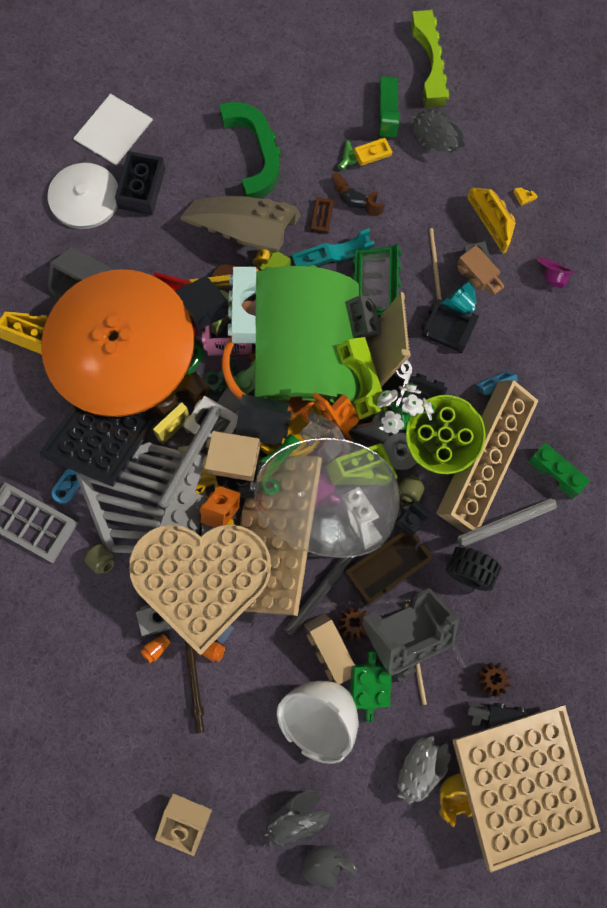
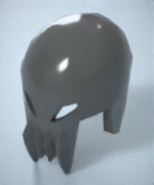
(323, 865)

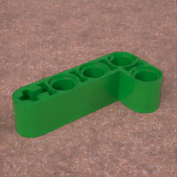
(388, 107)

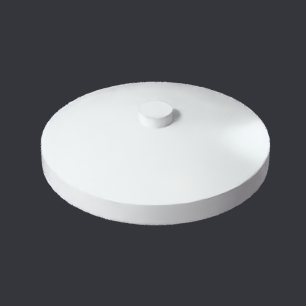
(83, 195)

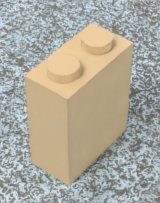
(232, 456)

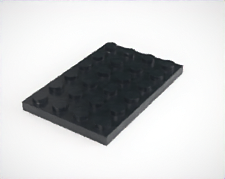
(98, 444)

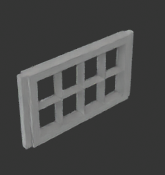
(60, 539)

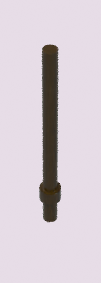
(197, 710)

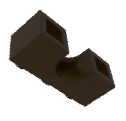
(190, 388)

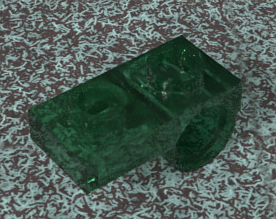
(221, 385)

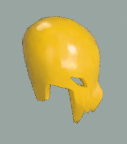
(453, 798)

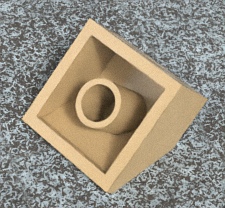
(183, 824)

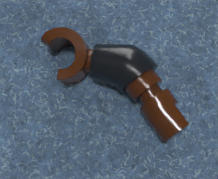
(357, 199)

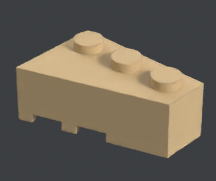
(330, 648)

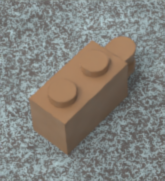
(480, 271)

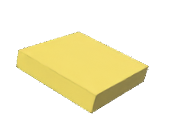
(171, 423)

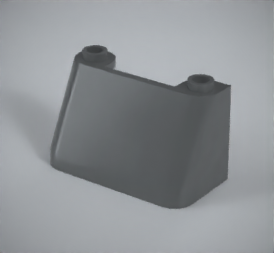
(374, 430)
(412, 633)

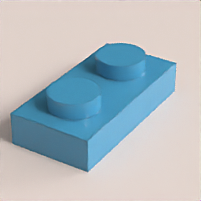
(488, 386)

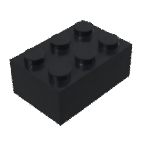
(140, 183)

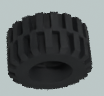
(473, 568)

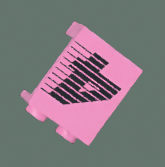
(216, 345)

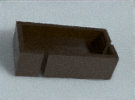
(388, 567)

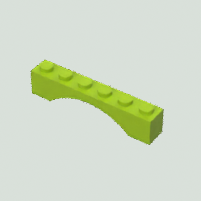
(424, 30)

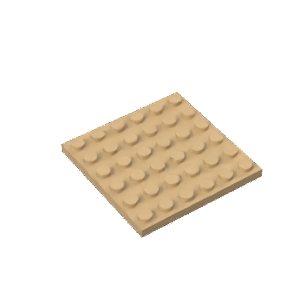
(525, 787)

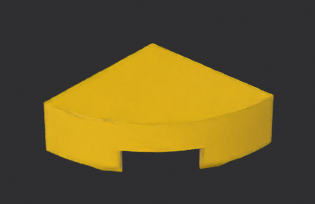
(524, 196)

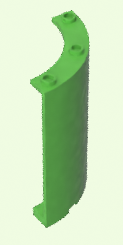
(297, 333)

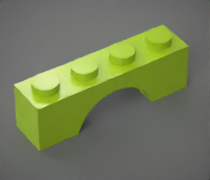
(357, 356)

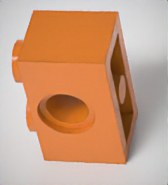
(219, 507)

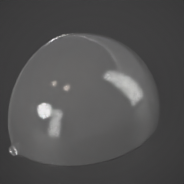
(328, 497)

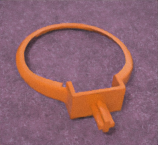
(296, 404)

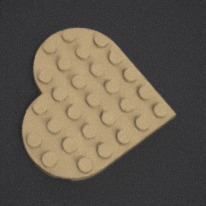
(199, 580)

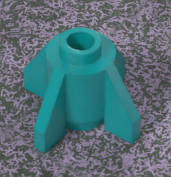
(462, 299)

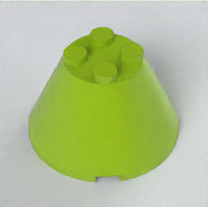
(448, 440)

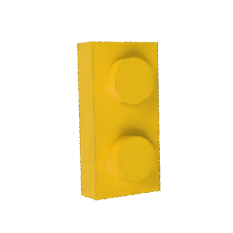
(372, 151)

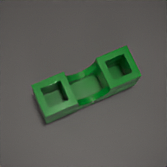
(549, 461)

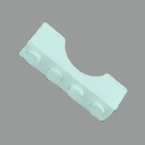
(243, 324)

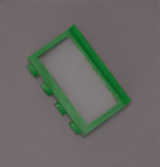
(378, 274)

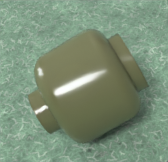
(410, 490)
(99, 559)

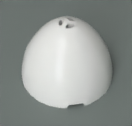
(320, 720)

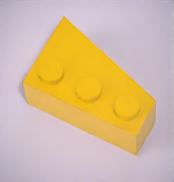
(23, 330)

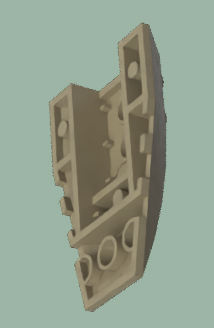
(247, 219)

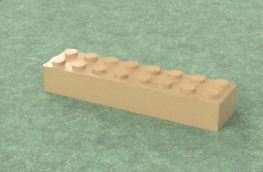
(476, 486)

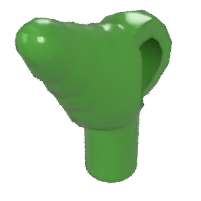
(348, 156)

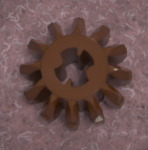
(352, 616)
(497, 687)

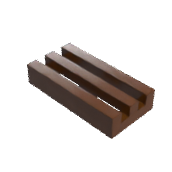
(320, 228)

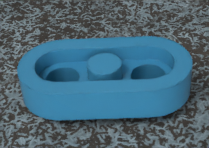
(65, 484)

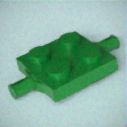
(370, 686)

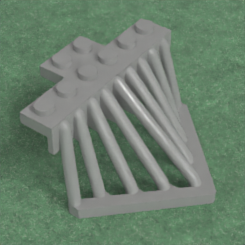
(181, 512)

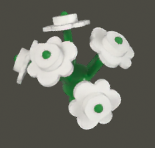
(410, 407)

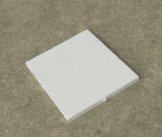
(113, 129)

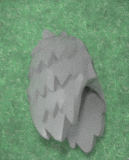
(422, 770)

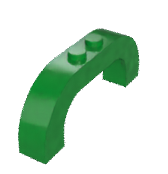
(245, 115)

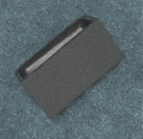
(70, 269)

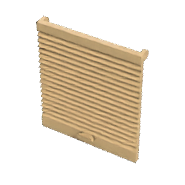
(390, 347)

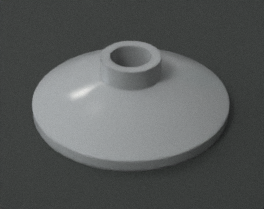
(395, 443)

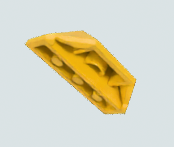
(493, 215)

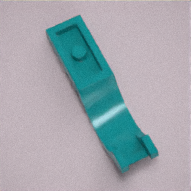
(337, 253)

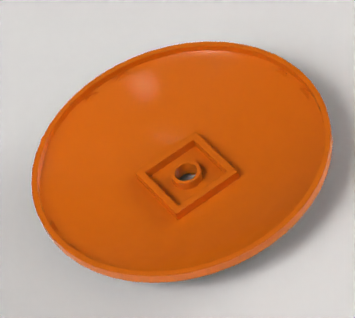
(135, 368)

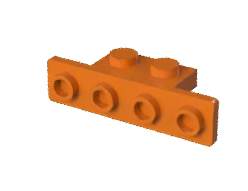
(340, 413)

